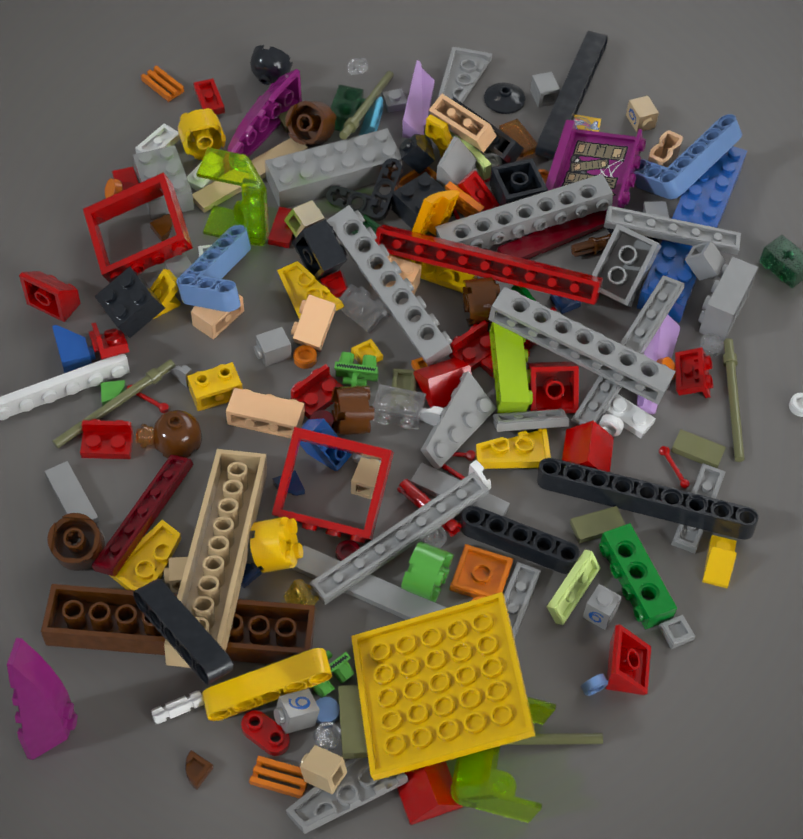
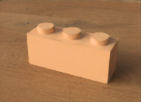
(463, 123)
(264, 412)

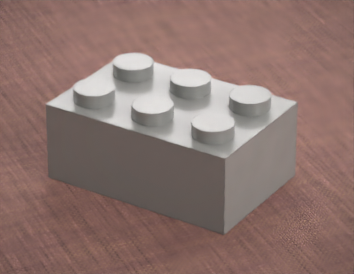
(168, 161)
(625, 264)
(727, 298)

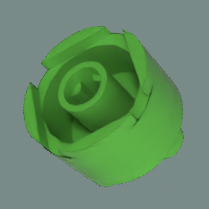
(427, 571)

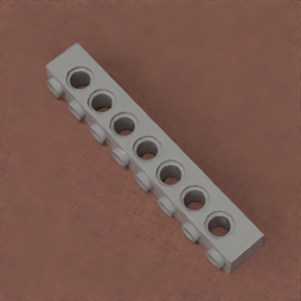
(530, 214)
(430, 350)
(595, 353)

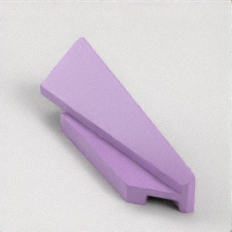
(418, 102)
(660, 346)

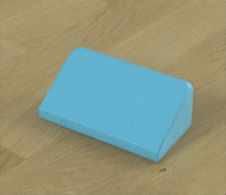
(372, 117)

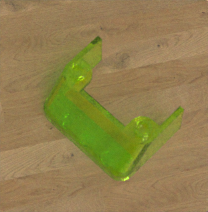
(251, 210)
(485, 788)

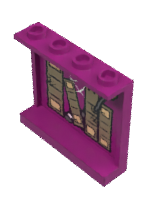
(593, 153)

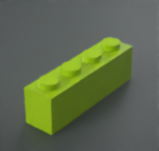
(510, 370)

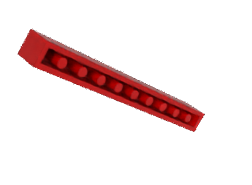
(489, 264)

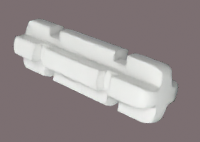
(177, 707)

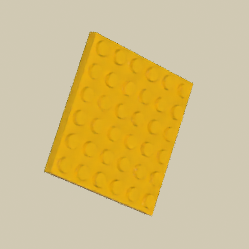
(440, 687)

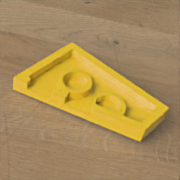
(301, 283)
(516, 452)
(149, 557)

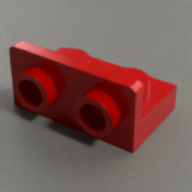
(110, 343)
(472, 345)
(693, 372)
(315, 390)
(106, 439)

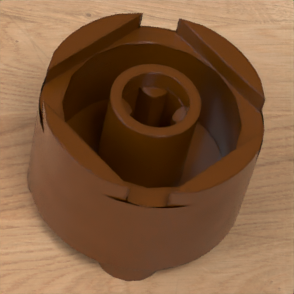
(310, 122)
(479, 298)
(352, 410)
(68, 531)

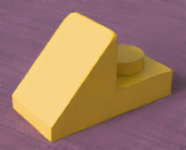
(165, 289)
(719, 561)

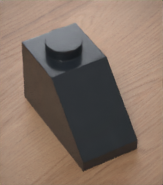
(417, 152)

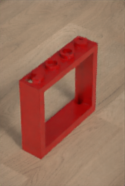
(126, 201)
(346, 445)

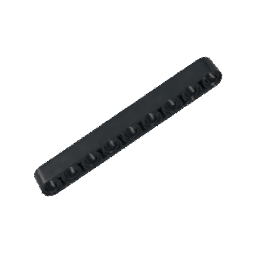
(572, 92)
(647, 498)

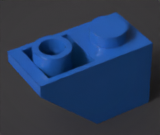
(328, 456)

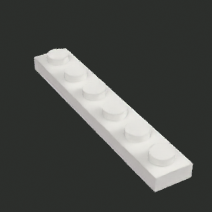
(63, 385)

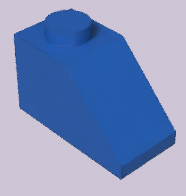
(72, 349)

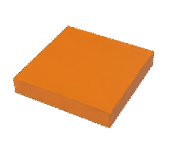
(480, 572)

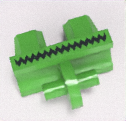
(355, 373)
(340, 668)

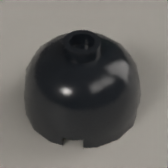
(269, 64)

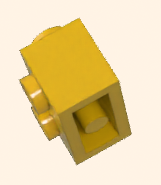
(213, 386)

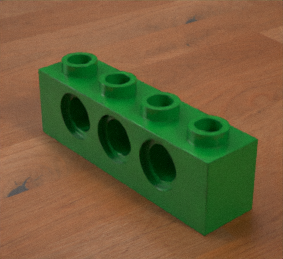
(625, 541)

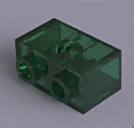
(784, 260)

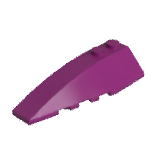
(263, 115)
(41, 701)

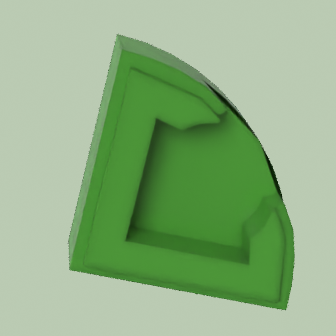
(111, 389)

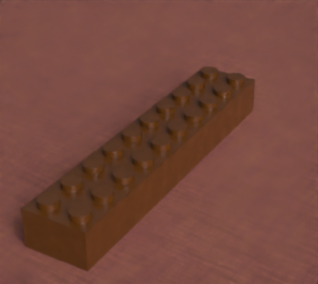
(113, 622)

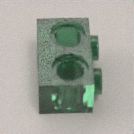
(346, 103)

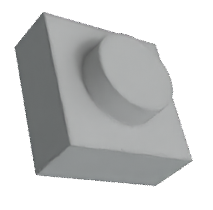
(394, 100)

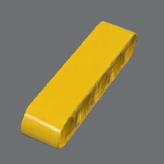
(266, 684)

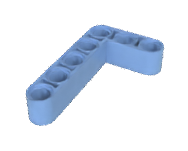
(692, 163)
(203, 282)

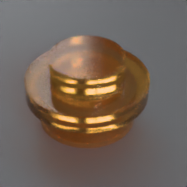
(145, 435)

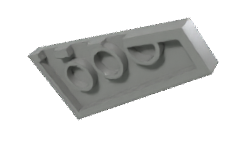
(463, 72)
(458, 421)
(354, 790)

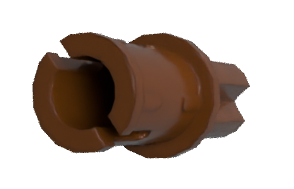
(592, 246)

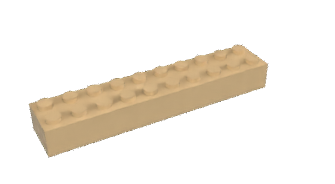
(221, 544)

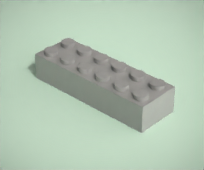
(343, 163)

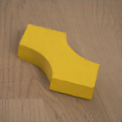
(438, 132)

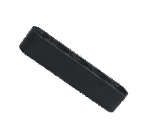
(526, 549)
(183, 631)

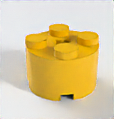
(199, 131)
(275, 544)

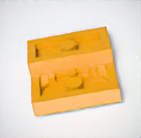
(435, 211)

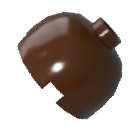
(177, 434)

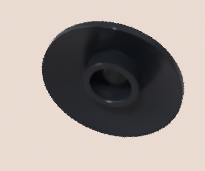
(504, 98)

